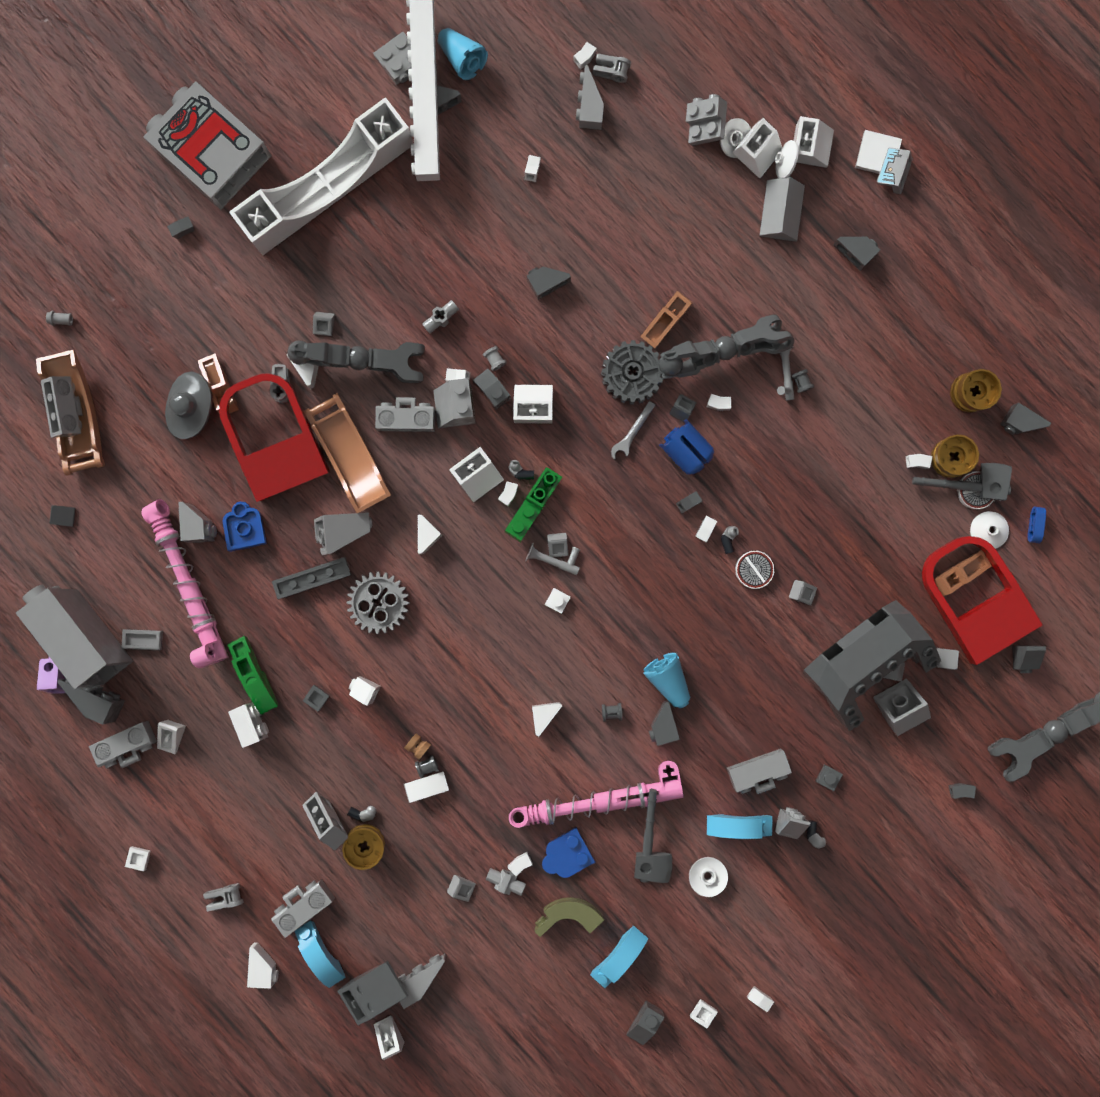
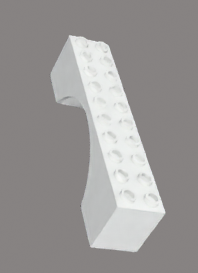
(370, 145)

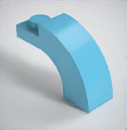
(739, 827)
(317, 956)
(620, 958)

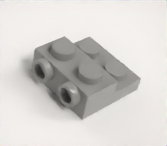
(394, 58)
(706, 119)

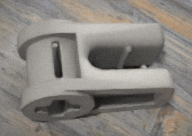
(618, 69)
(280, 370)
(229, 893)

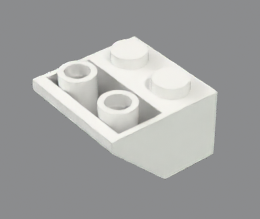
(813, 141)
(759, 147)
(533, 404)
(476, 474)
(248, 724)

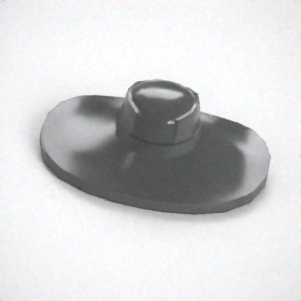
(188, 405)

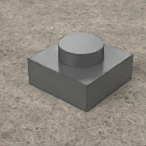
(316, 698)
(828, 777)

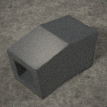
(181, 228)
(689, 502)
(962, 790)

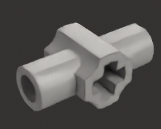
(446, 311)
(505, 882)

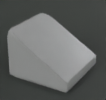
(323, 323)
(557, 545)
(802, 592)
(948, 658)
(461, 888)

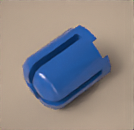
(688, 448)

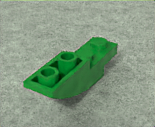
(533, 504)
(251, 676)

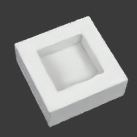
(557, 600)
(137, 858)
(703, 1013)

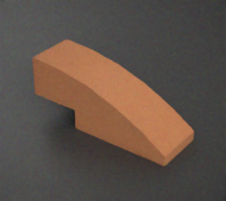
(666, 319)
(216, 377)
(962, 573)

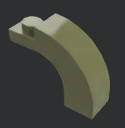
(569, 908)

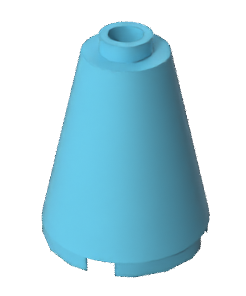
(463, 53)
(669, 679)

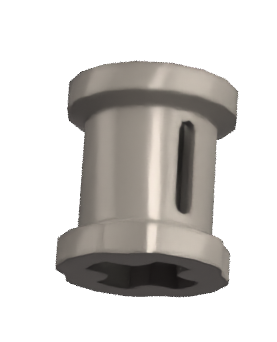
(494, 358)

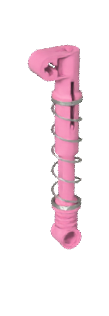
(212, 647)
(603, 801)

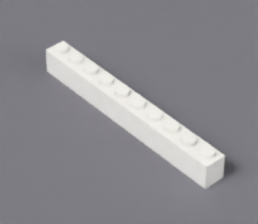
(423, 90)

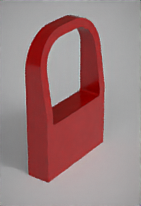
(282, 463)
(993, 622)

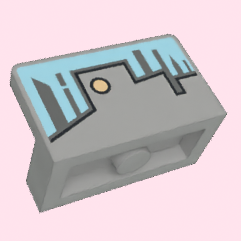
(895, 169)

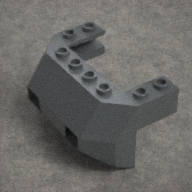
(867, 657)

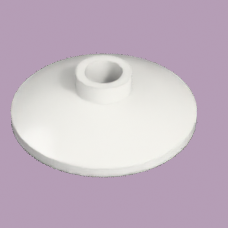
(738, 129)
(786, 159)
(982, 523)
(713, 885)

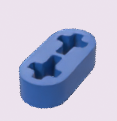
(1036, 525)

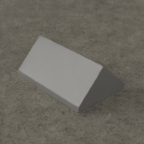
(782, 209)

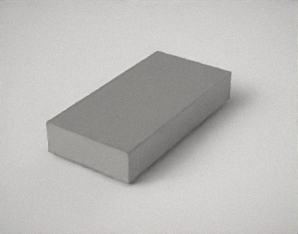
(142, 639)

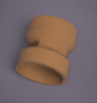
(421, 748)

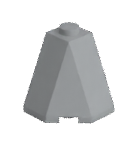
(340, 529)

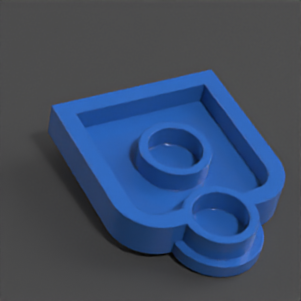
(243, 527)
(567, 854)

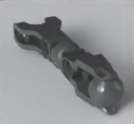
(744, 342)
(359, 358)
(1041, 740)

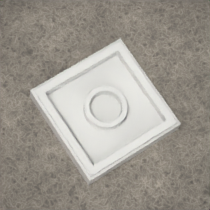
(874, 149)

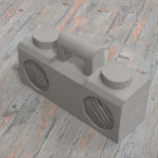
(62, 406)
(412, 419)
(132, 739)
(767, 766)
(325, 821)
(296, 914)

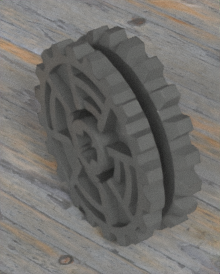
(627, 386)

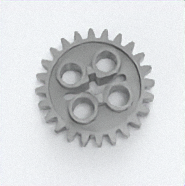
(363, 593)

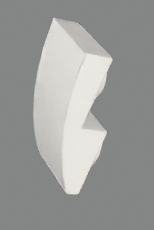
(426, 787)

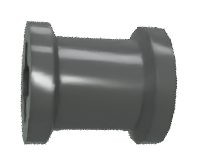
(802, 381)
(612, 712)
(426, 766)

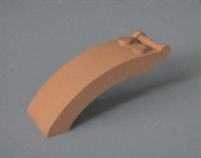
(88, 442)
(348, 454)

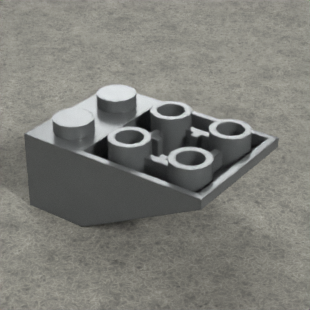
(94, 702)
(372, 993)

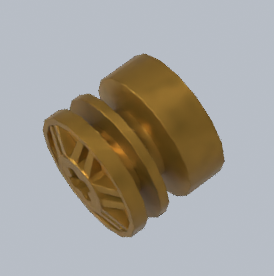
(984, 386)
(965, 457)
(366, 858)

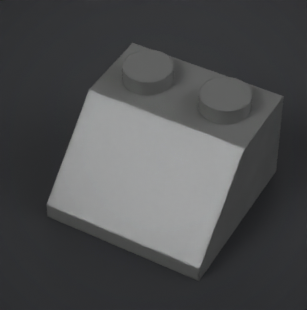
(194, 525)
(902, 707)

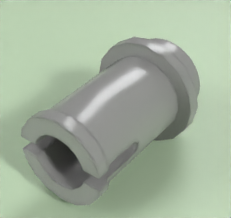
(59, 318)

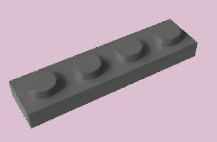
(311, 578)

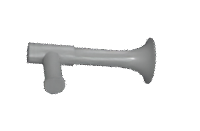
(788, 384)
(566, 566)

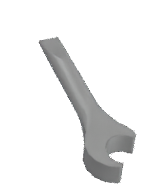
(624, 445)

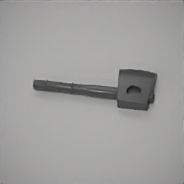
(993, 482)
(648, 864)

